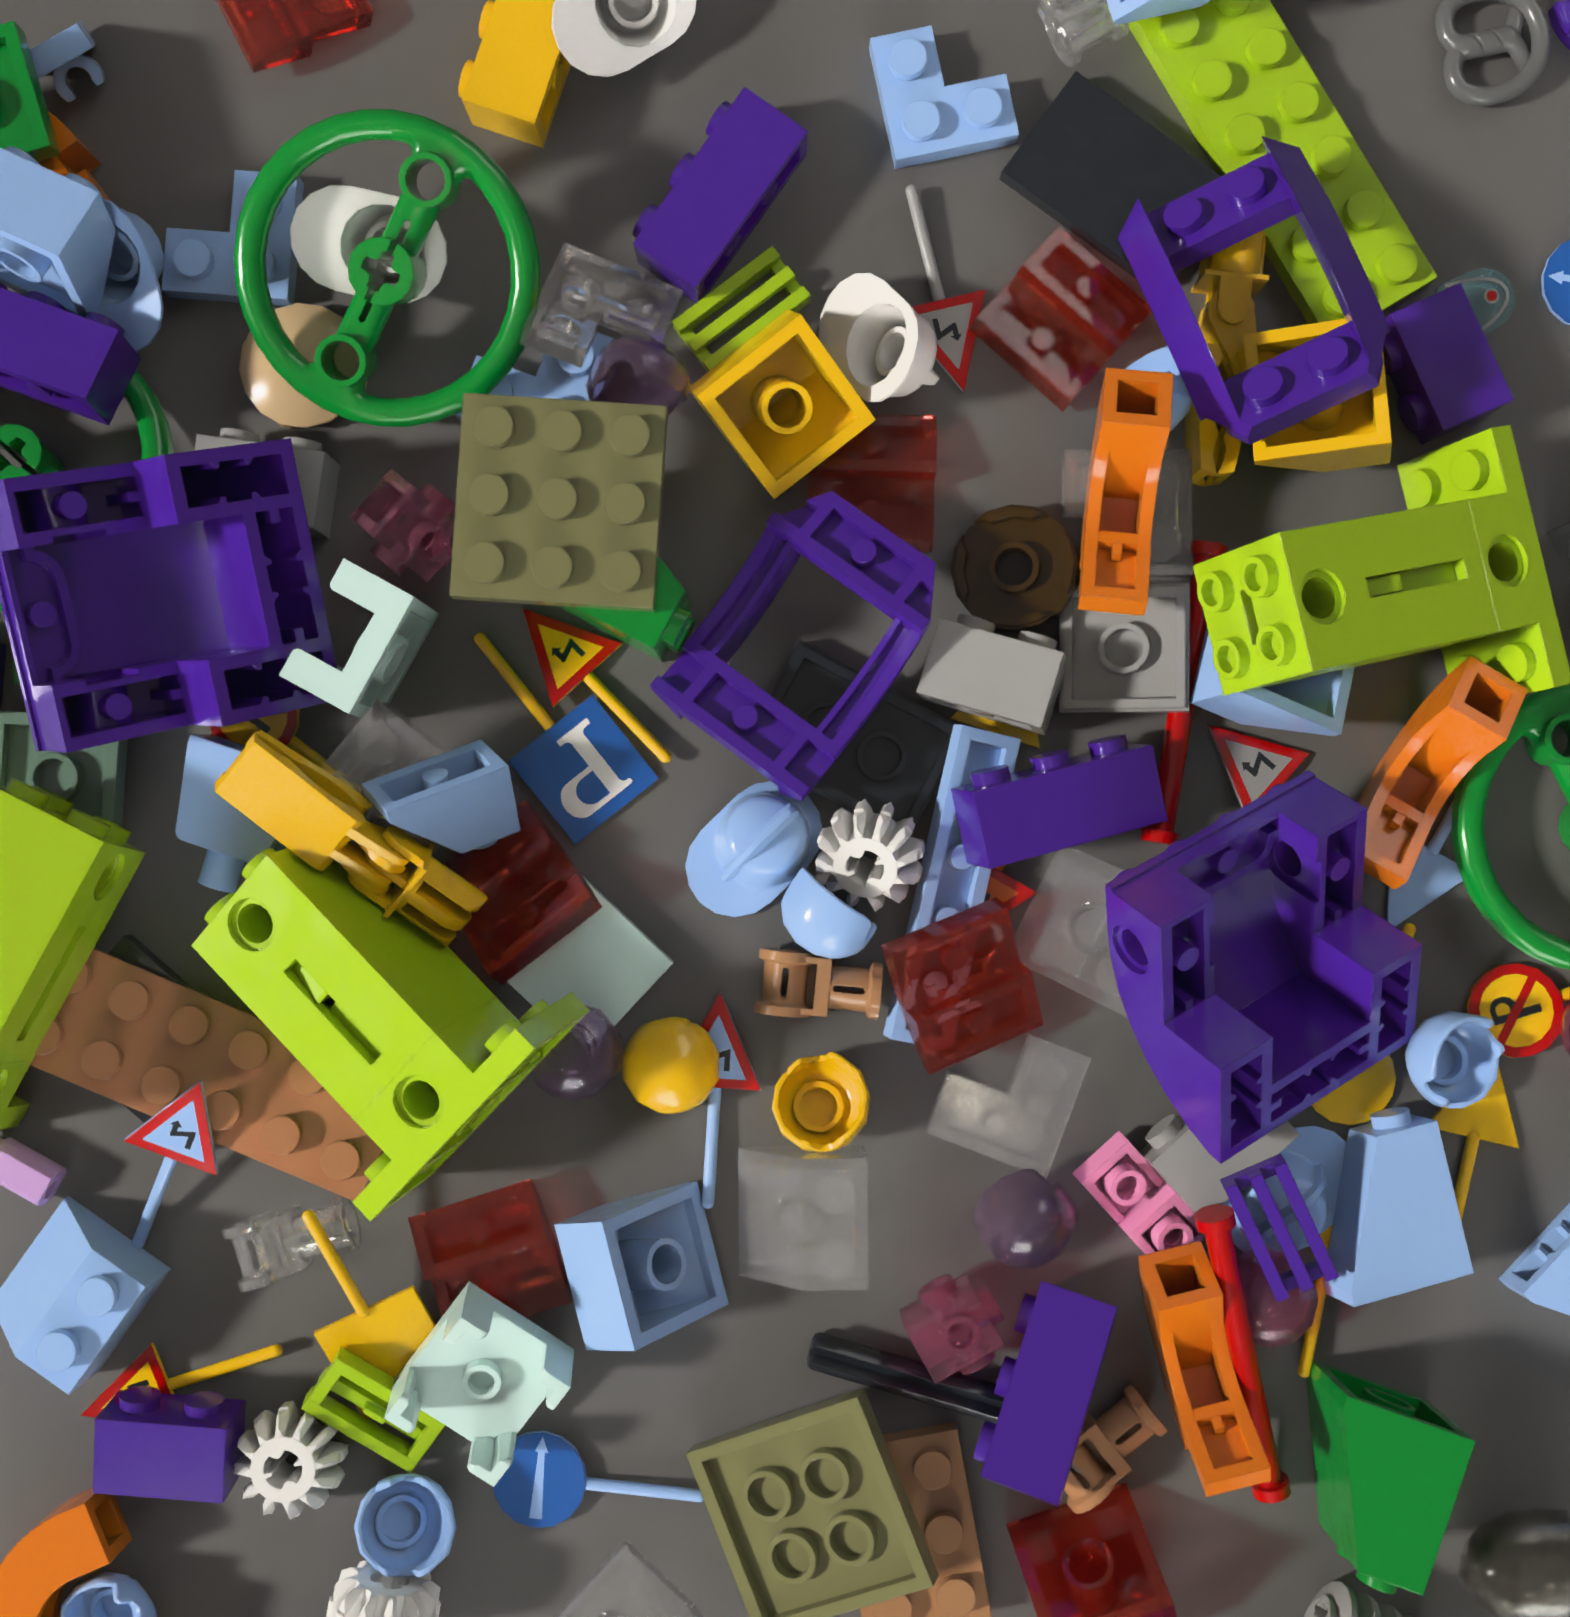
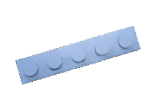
(947, 879)

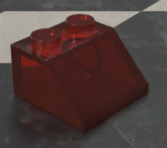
(1091, 1561)

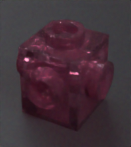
(409, 525)
(948, 1346)

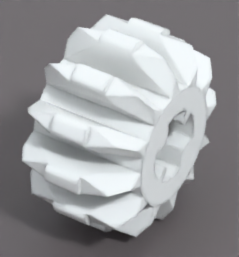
(865, 877)
(276, 1478)
(368, 1593)

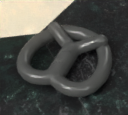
(1491, 42)

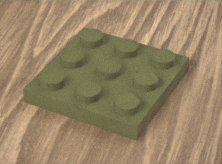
(558, 502)
(813, 1512)

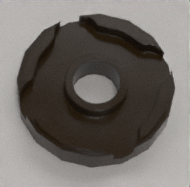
(1003, 533)

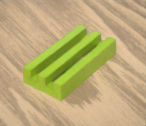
(728, 290)
(369, 1390)

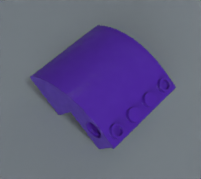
(159, 593)
(1259, 964)

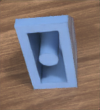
(451, 799)

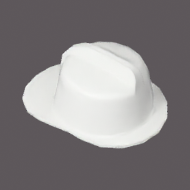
(617, 34)
(340, 218)
(877, 339)

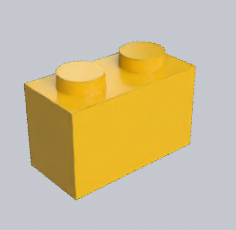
(516, 71)

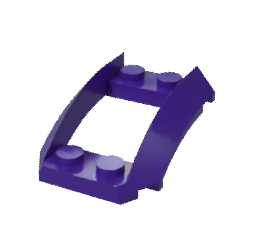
(1218, 216)
(745, 716)

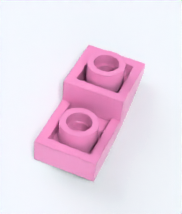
(1137, 1197)

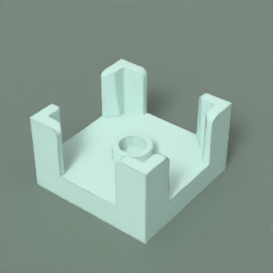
(381, 651)
(482, 1378)

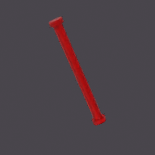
(1179, 724)
(1216, 1223)

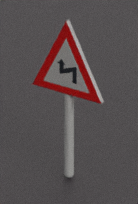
(947, 316)
(1254, 763)

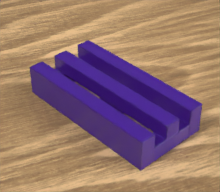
(1301, 1274)

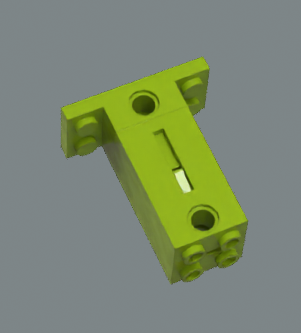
(1361, 591)
(55, 900)
(375, 1014)

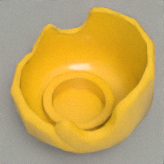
(670, 1065)
(821, 1102)

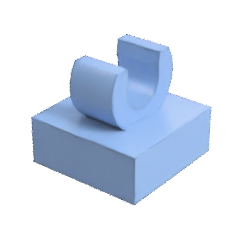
(65, 52)

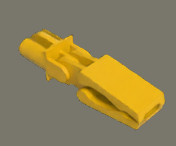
(1230, 284)
(319, 817)

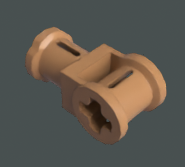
(812, 984)
(1106, 1445)

